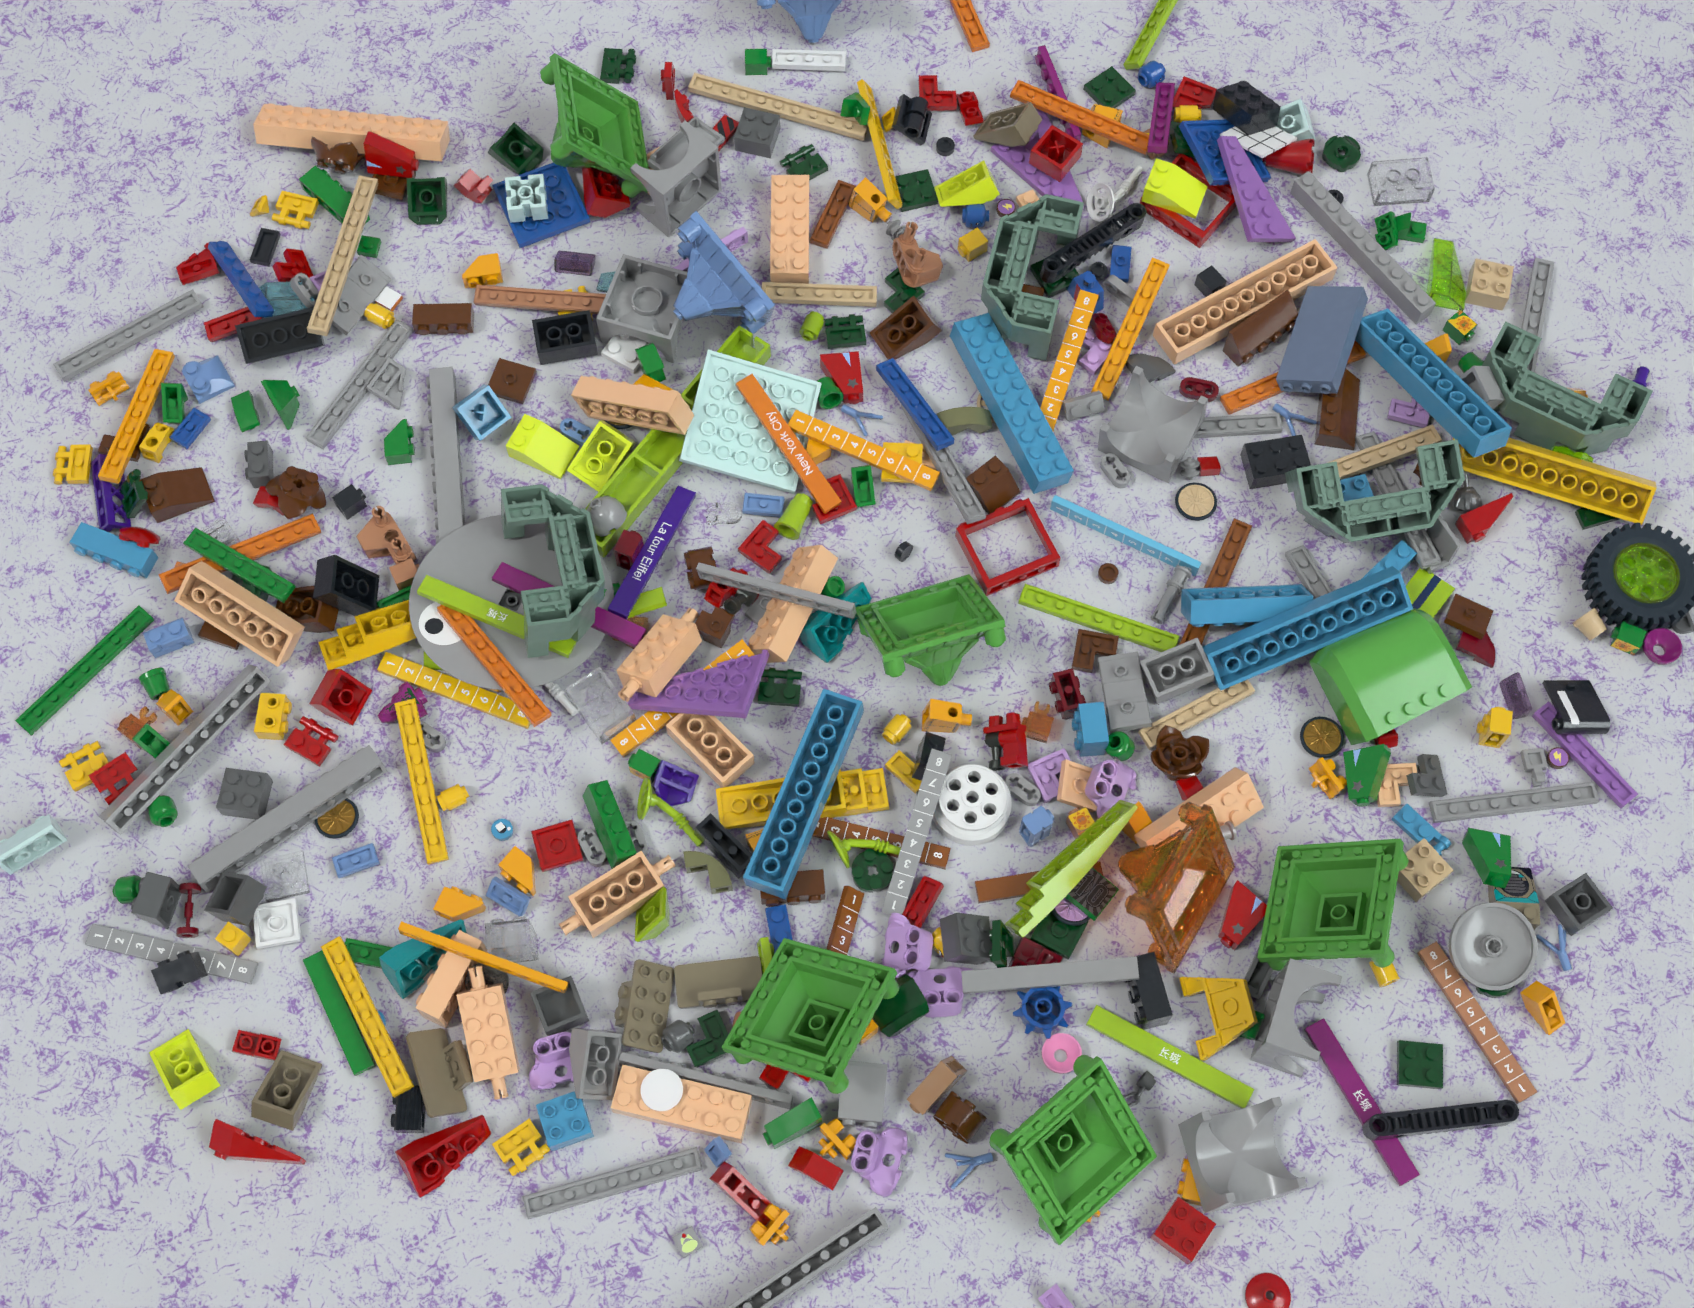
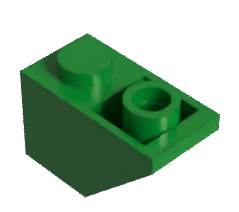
(398, 444)

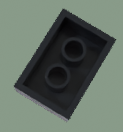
(1246, 107)
(564, 337)
(1270, 459)
(346, 585)
(1149, 994)

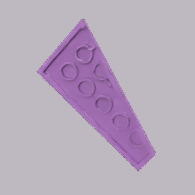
(1256, 207)

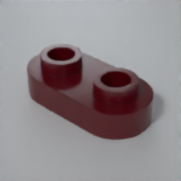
(1103, 328)
(1198, 388)

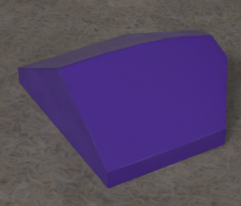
(674, 784)

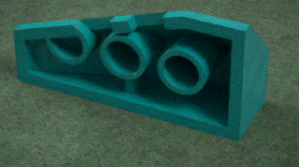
(827, 631)
(412, 960)

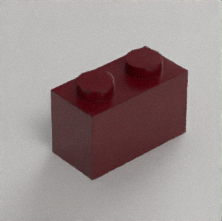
(628, 548)

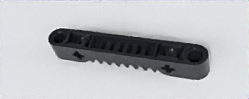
(1088, 244)
(1440, 1119)

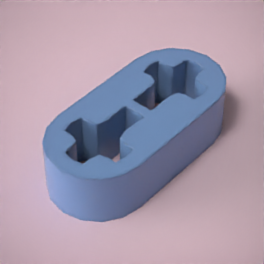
(579, 430)

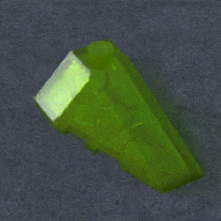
(1445, 278)

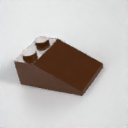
(905, 329)
(176, 492)
(309, 612)

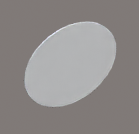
(661, 1089)

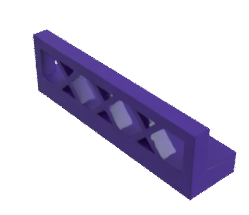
(104, 502)

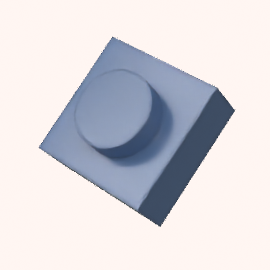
(718, 1151)

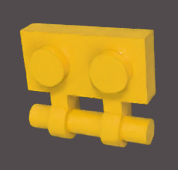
(295, 204)
(78, 464)
(79, 773)
(517, 1141)

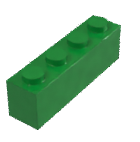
(329, 193)
(608, 823)

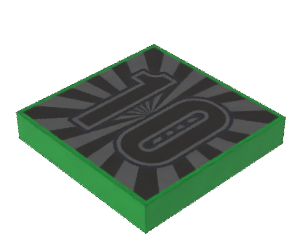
(1092, 894)

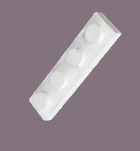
(809, 60)

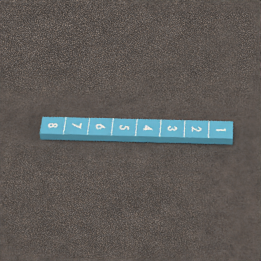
(1124, 534)

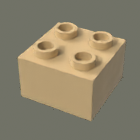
(1489, 284)
(1424, 870)

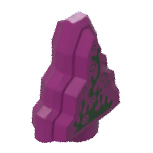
(405, 692)

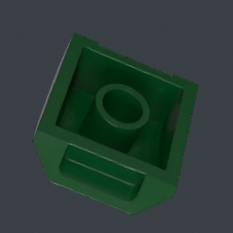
(517, 150)
(427, 200)
(902, 1010)

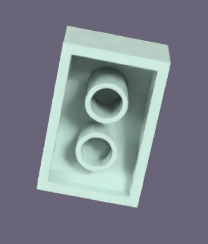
(1296, 120)

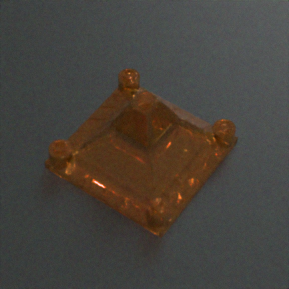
(1178, 882)

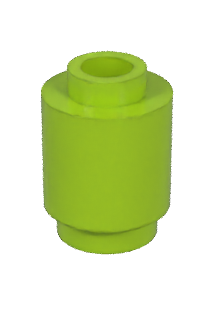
(811, 326)

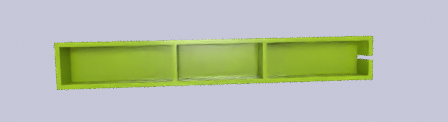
(659, 452)

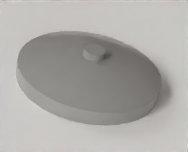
(1493, 946)

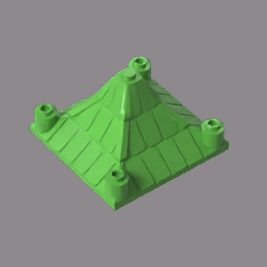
(595, 124)
(931, 627)
(1332, 902)
(810, 1012)
(1076, 1149)

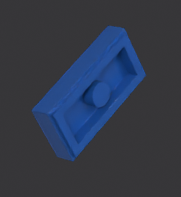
(1120, 262)
(190, 428)

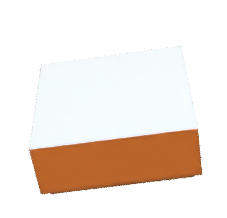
(389, 299)

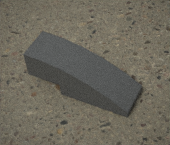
(1258, 976)

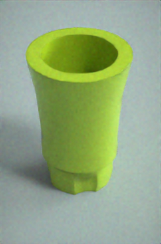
(794, 516)

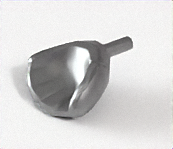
(1466, 497)

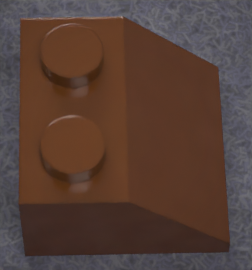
(993, 485)

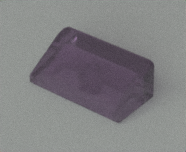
(574, 263)
(1515, 696)

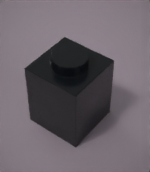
(1209, 281)
(350, 501)

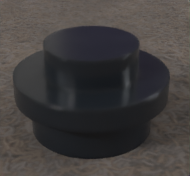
(1099, 270)

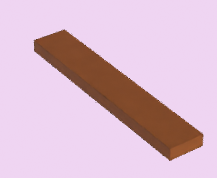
(1009, 886)

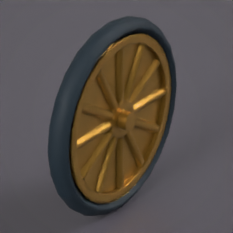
(1321, 737)
(339, 820)

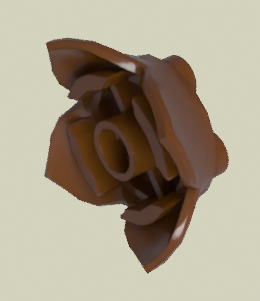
(341, 157)
(296, 491)
(1178, 755)

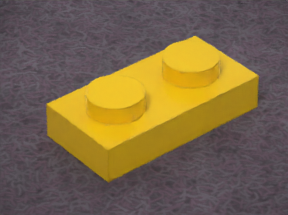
(903, 769)

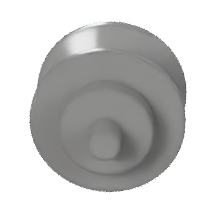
(895, 229)
(1190, 468)

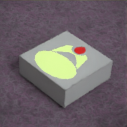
(687, 1242)

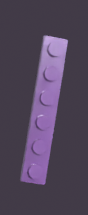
(1588, 759)

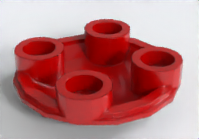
(142, 536)

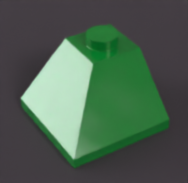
(283, 399)

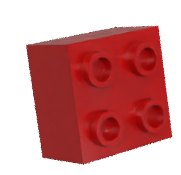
(1055, 153)
(1183, 1230)

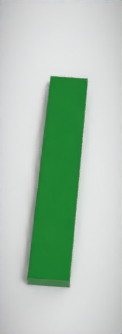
(239, 565)
(339, 1013)

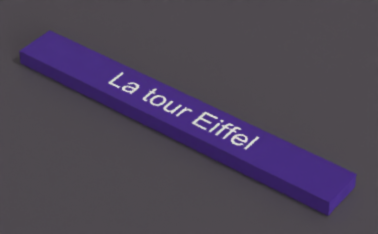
(651, 552)

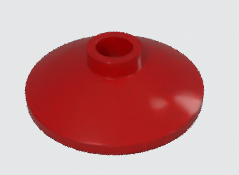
(1258, 1286)

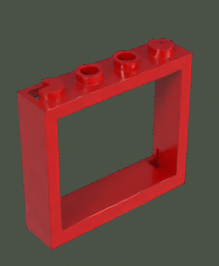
(1180, 224)
(1016, 575)

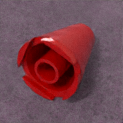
(1293, 158)

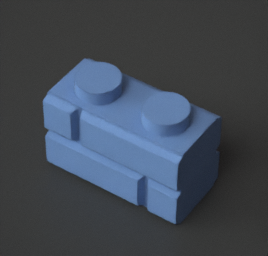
(168, 637)
(1036, 825)

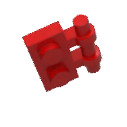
(307, 746)
(112, 773)

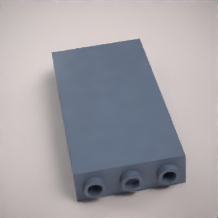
(1322, 339)

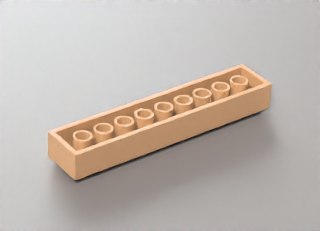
(297, 125)
(1222, 311)

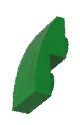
(1387, 230)
(245, 411)

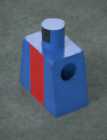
(1087, 282)

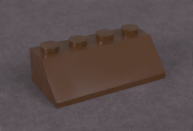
(1261, 329)
(1338, 415)

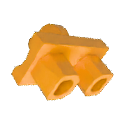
(108, 388)
(1326, 779)
(830, 1131)
(763, 1233)

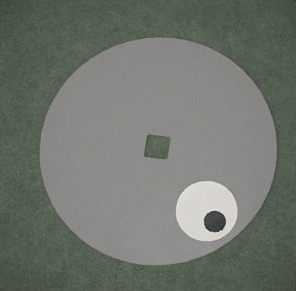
(468, 561)

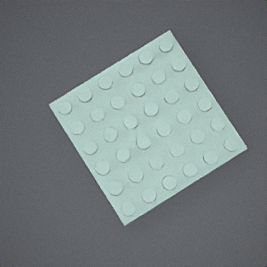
(728, 434)

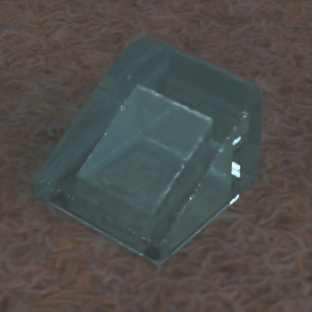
(605, 281)

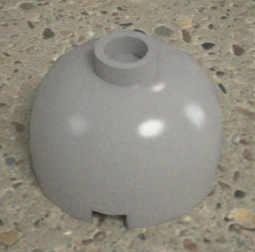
(606, 514)

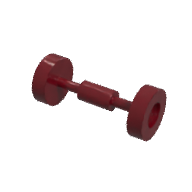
(188, 932)

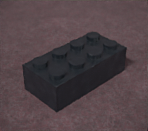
(277, 336)

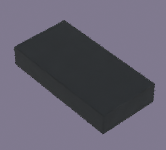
(265, 247)

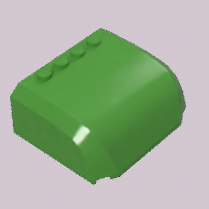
(1389, 674)

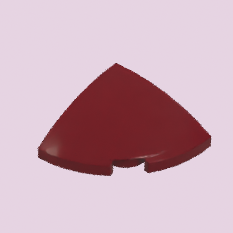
(1481, 650)
(1032, 953)

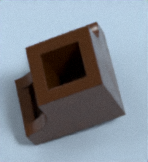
(715, 626)

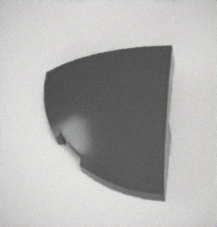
(1152, 366)

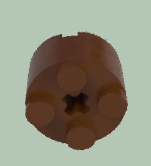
(692, 558)
(959, 1117)

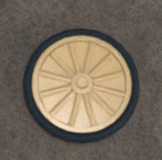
(1196, 501)

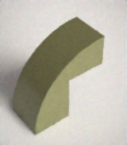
(962, 418)
(718, 875)

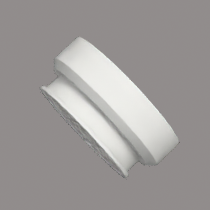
(986, 827)

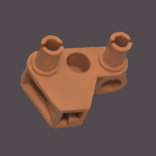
(915, 263)
(383, 538)

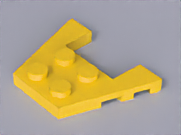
(1229, 1009)

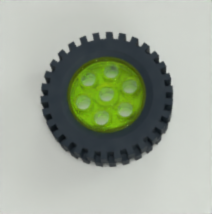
(1620, 602)

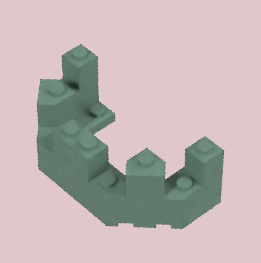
(1018, 314)
(1554, 412)
(1322, 503)
(565, 609)

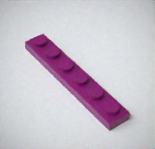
(1054, 86)
(1161, 118)

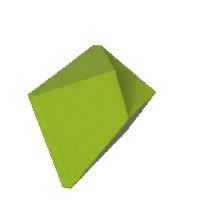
(652, 917)

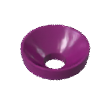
(1667, 640)

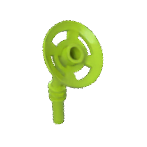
(648, 799)
(843, 846)

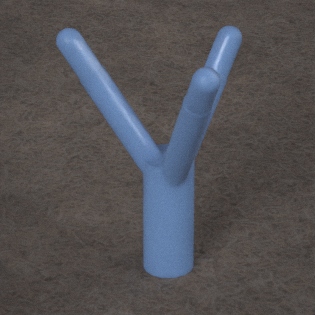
(856, 414)
(1287, 415)
(1562, 944)
(972, 1161)

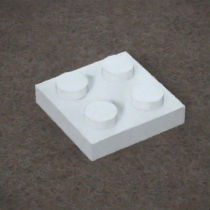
(622, 351)
(277, 923)

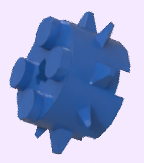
(1042, 1022)

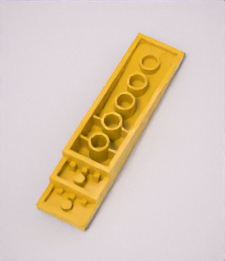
(370, 635)
(851, 794)

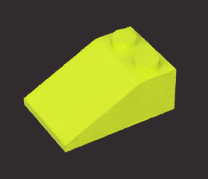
(969, 187)
(1173, 189)
(541, 447)
(600, 455)
(184, 1069)

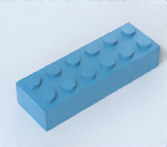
(1240, 604)

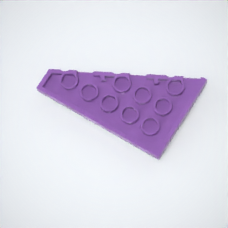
(1018, 161)
(713, 692)

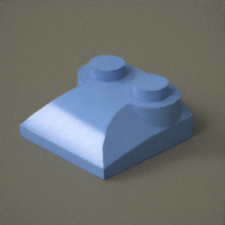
(207, 378)

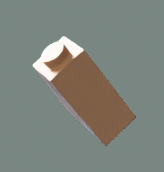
(936, 1085)

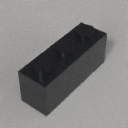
(723, 845)

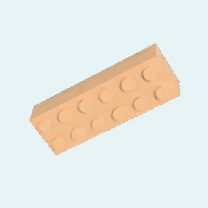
(789, 229)
(633, 404)
(239, 613)
(785, 620)
(1230, 796)
(700, 1109)

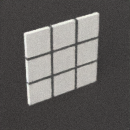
(1263, 142)

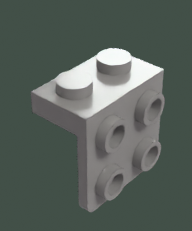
(1444, 542)

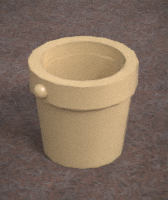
(1590, 624)

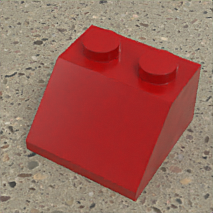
(340, 696)

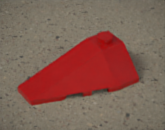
(602, 193)
(238, 1145)
(436, 1155)

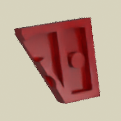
(668, 80)
(1194, 93)
(197, 267)

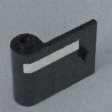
(1576, 707)

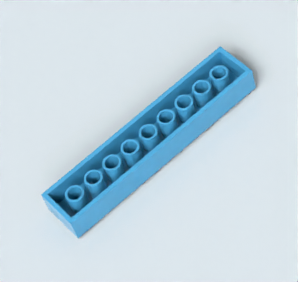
(1432, 383)
(1011, 403)
(1308, 627)
(803, 794)

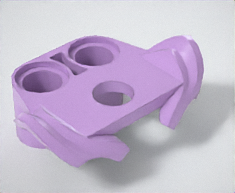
(1117, 774)
(914, 945)
(941, 993)
(543, 1072)
(881, 1178)

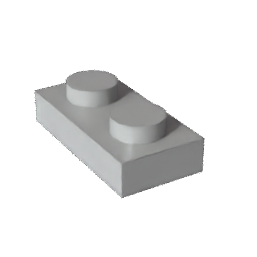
(1083, 405)

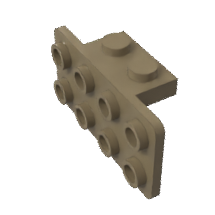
(717, 982)
(645, 1005)
(440, 1071)

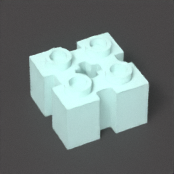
(526, 198)

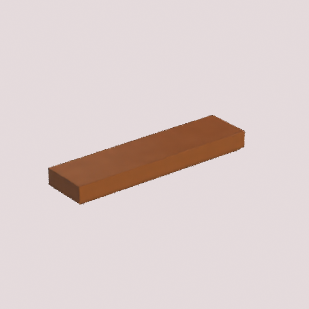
(832, 214)

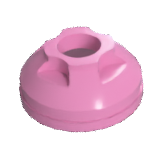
(1061, 1042)

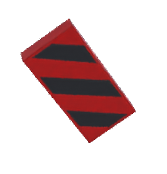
(726, 127)

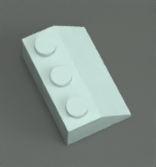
(30, 843)

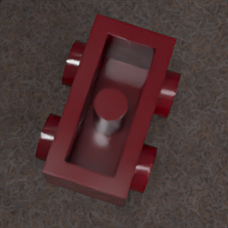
(1067, 692)

